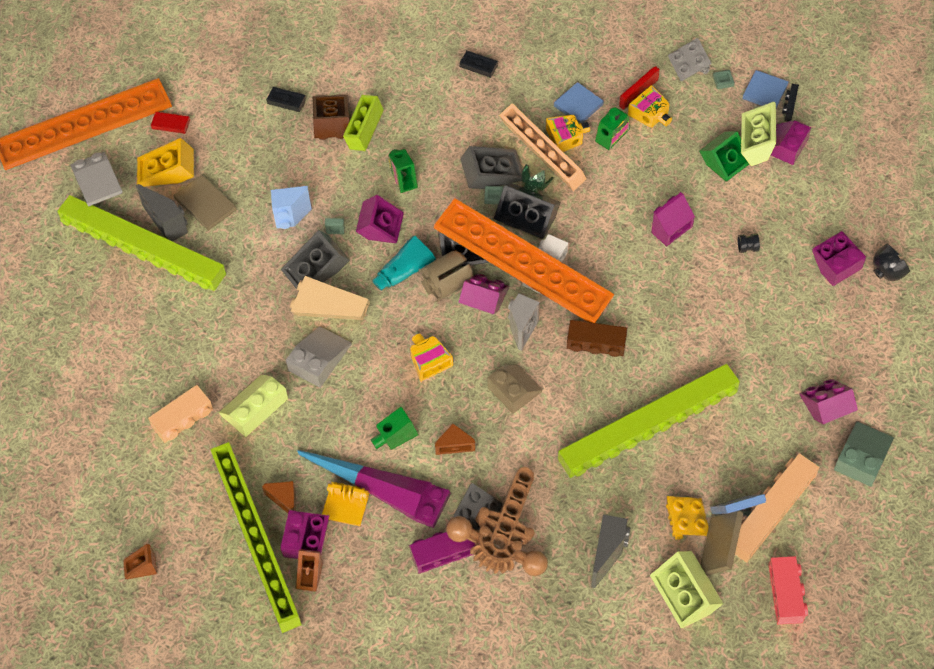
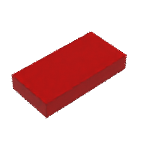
(170, 122)

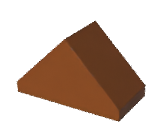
(454, 441)
(281, 494)
(140, 563)
(308, 570)

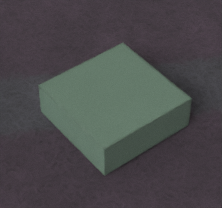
(723, 79)
(492, 194)
(334, 226)

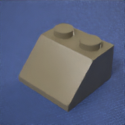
(512, 387)

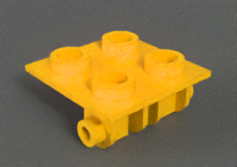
(345, 503)
(686, 516)

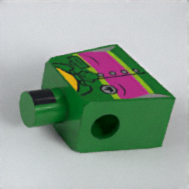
(614, 123)
(401, 161)

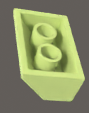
(758, 133)
(254, 404)
(686, 588)

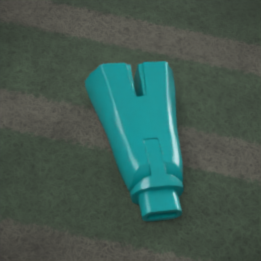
(404, 264)

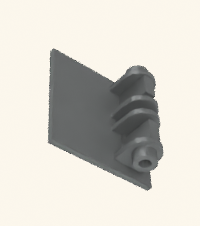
(473, 501)

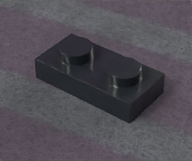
(478, 64)
(791, 95)
(286, 99)

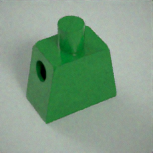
(394, 430)

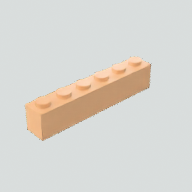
(543, 147)
(779, 500)

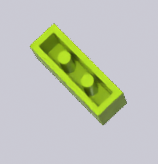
(363, 122)

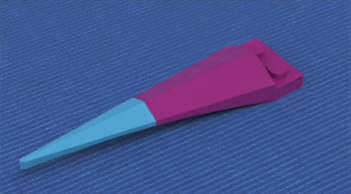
(408, 495)

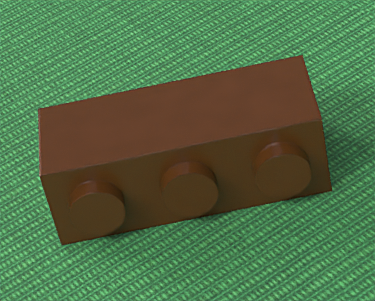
(596, 338)

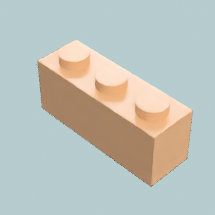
(181, 414)

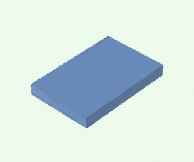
(738, 504)

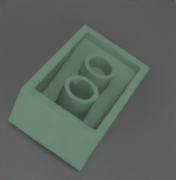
(863, 454)

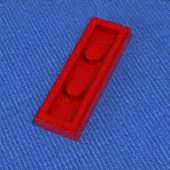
(639, 87)

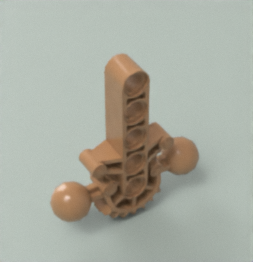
(509, 541)

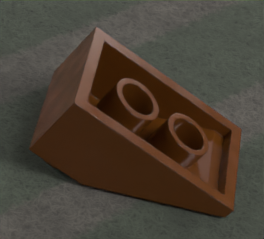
(330, 116)

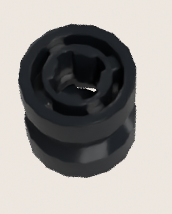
(748, 243)

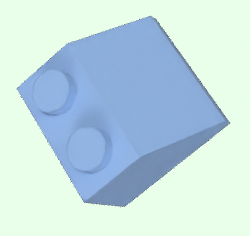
(290, 205)

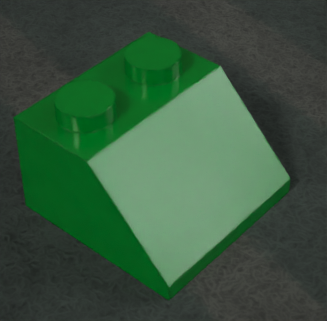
(724, 155)

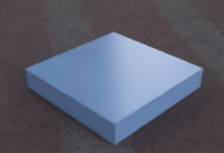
(765, 89)
(578, 102)

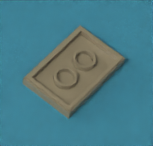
(205, 202)
(721, 542)

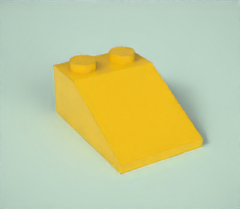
(166, 164)

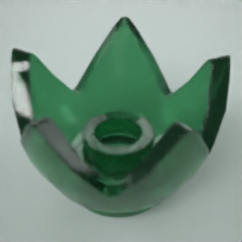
(534, 183)

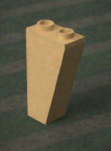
(327, 301)

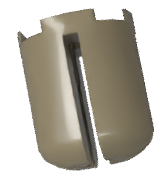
(442, 266)

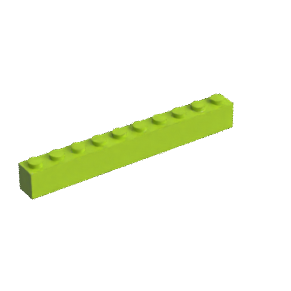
(142, 243)
(648, 420)
(256, 538)

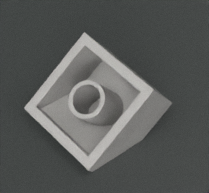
(523, 318)

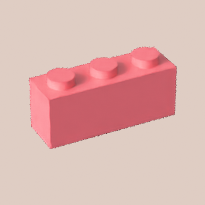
(787, 590)

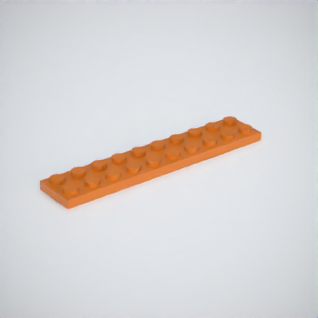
(83, 123)
(524, 261)

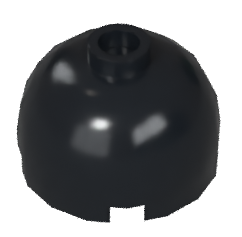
(889, 265)

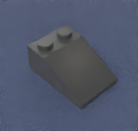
(490, 166)
(164, 213)
(317, 259)
(612, 538)

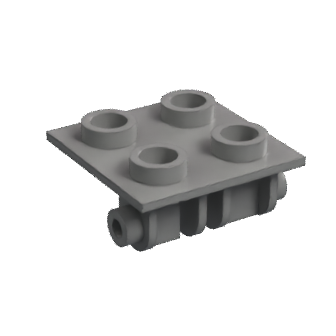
(690, 60)

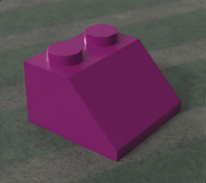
(790, 140)
(379, 220)

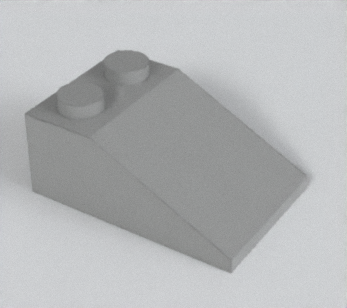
(96, 178)
(317, 356)

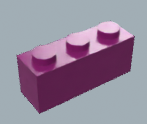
(438, 551)

